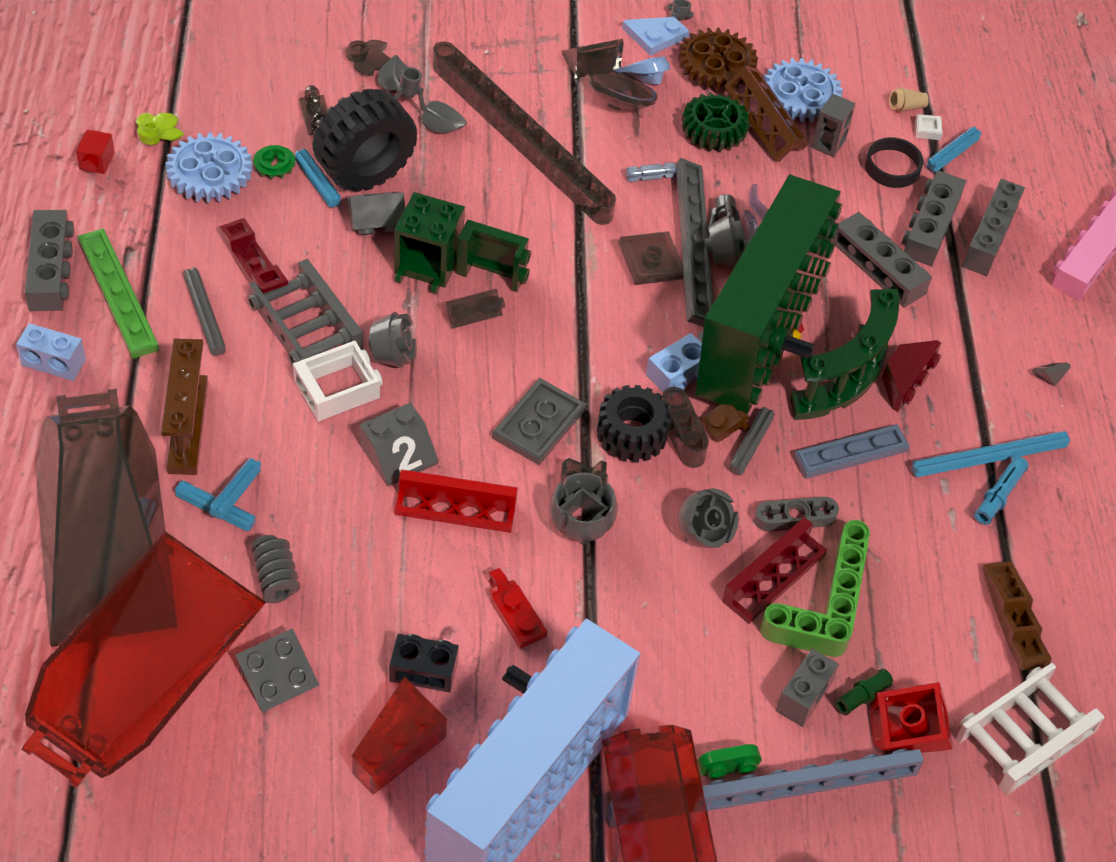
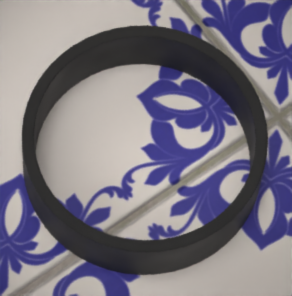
(887, 179)

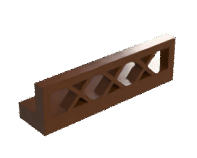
(774, 110)

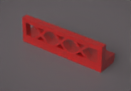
(457, 495)

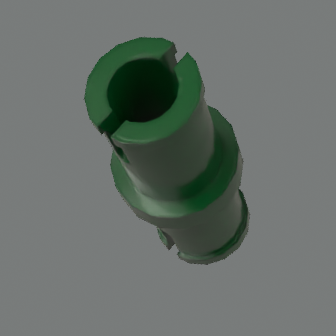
(863, 691)

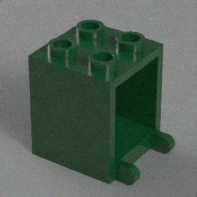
(428, 240)

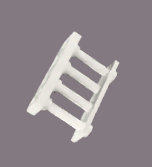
(1037, 756)

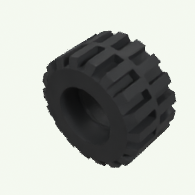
(638, 406)

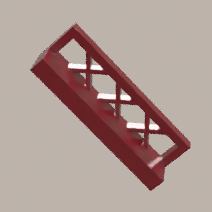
(766, 563)

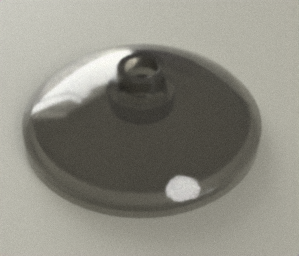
(620, 89)

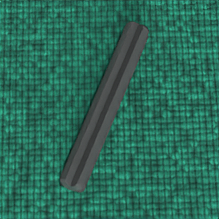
(204, 311)

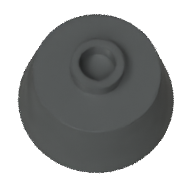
(725, 241)
(392, 340)

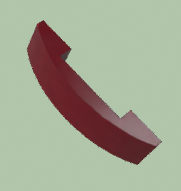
(250, 257)

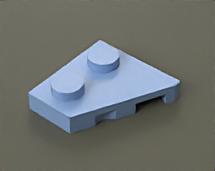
(655, 33)

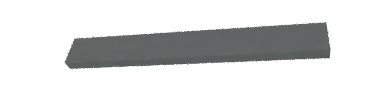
(693, 234)

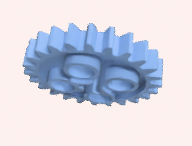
(802, 87)
(209, 167)

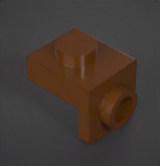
(725, 421)

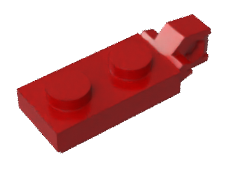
(515, 610)

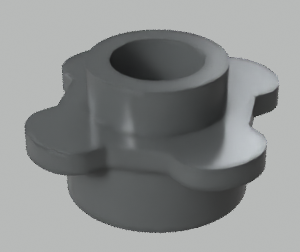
(681, 9)

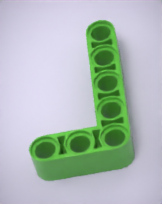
(832, 623)

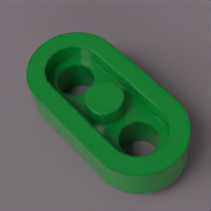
(729, 760)

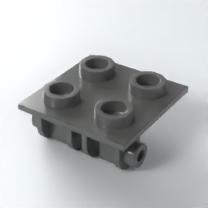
(276, 670)

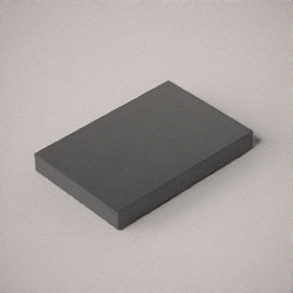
(539, 421)

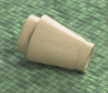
(907, 99)

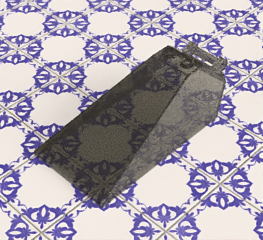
(94, 504)

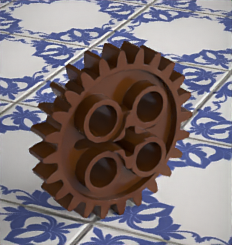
(715, 57)

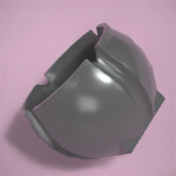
(590, 494)

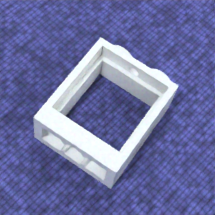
(331, 361)

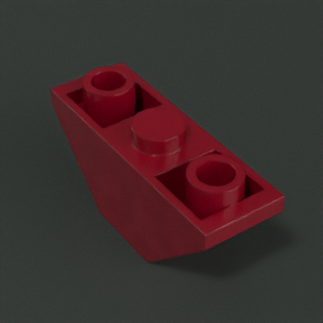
(908, 369)

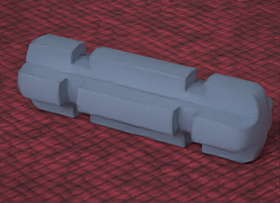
(650, 172)

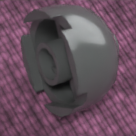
(708, 518)

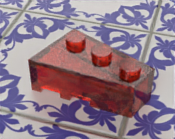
(398, 737)

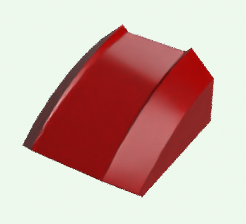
(911, 719)

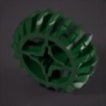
(715, 122)

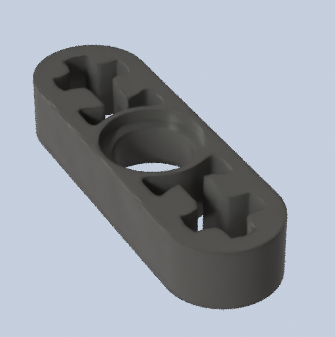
(805, 505)

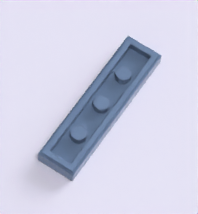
(851, 451)

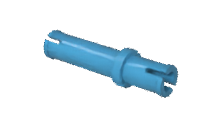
(996, 498)

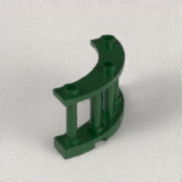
(853, 364)

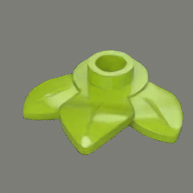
(157, 127)

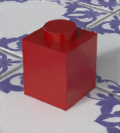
(95, 151)

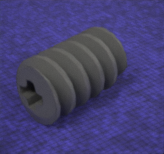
(275, 568)

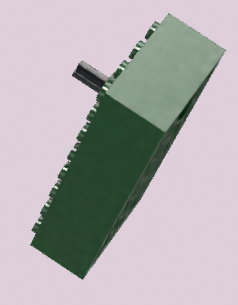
(768, 294)

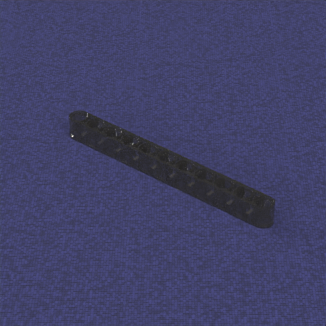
(524, 133)

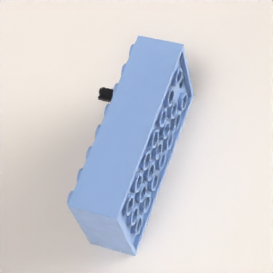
(534, 751)

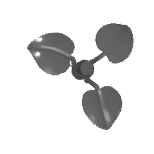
(406, 81)

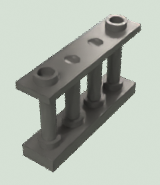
(320, 297)

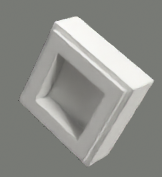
(928, 127)

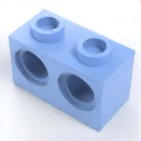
(51, 351)
(675, 364)

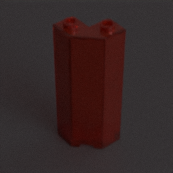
(658, 796)

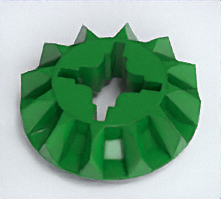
(265, 157)

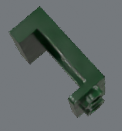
(494, 252)

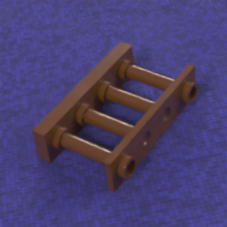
(185, 406)

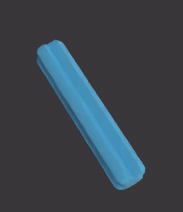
(953, 149)
(318, 178)
(235, 488)
(204, 499)

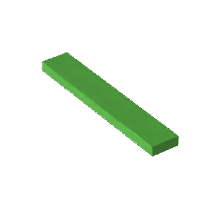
(118, 293)

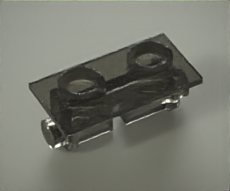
(313, 108)
(474, 308)

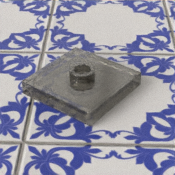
(651, 258)

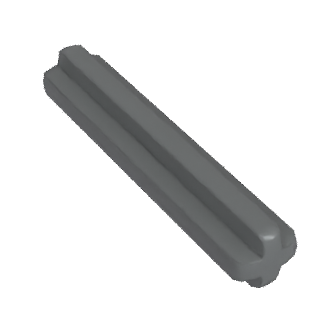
(751, 441)

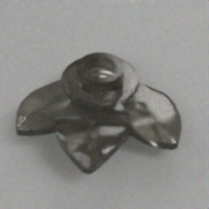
(367, 56)

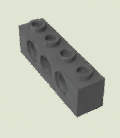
(934, 217)
(993, 227)
(881, 258)
(48, 260)

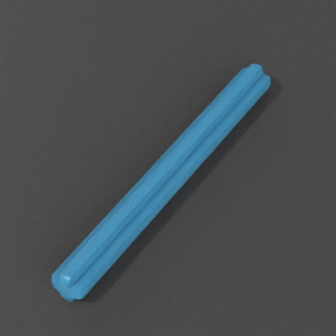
(990, 454)

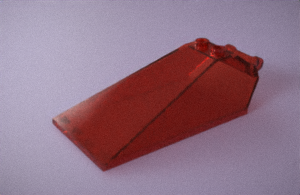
(135, 660)

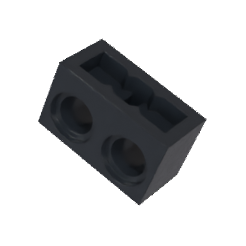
(422, 670)

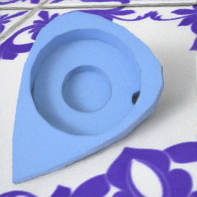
(648, 71)

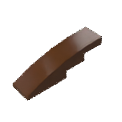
(1015, 615)

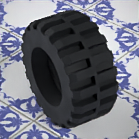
(364, 139)

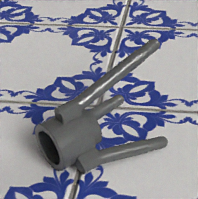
(724, 206)

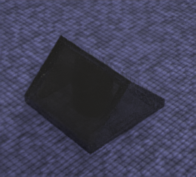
(599, 55)

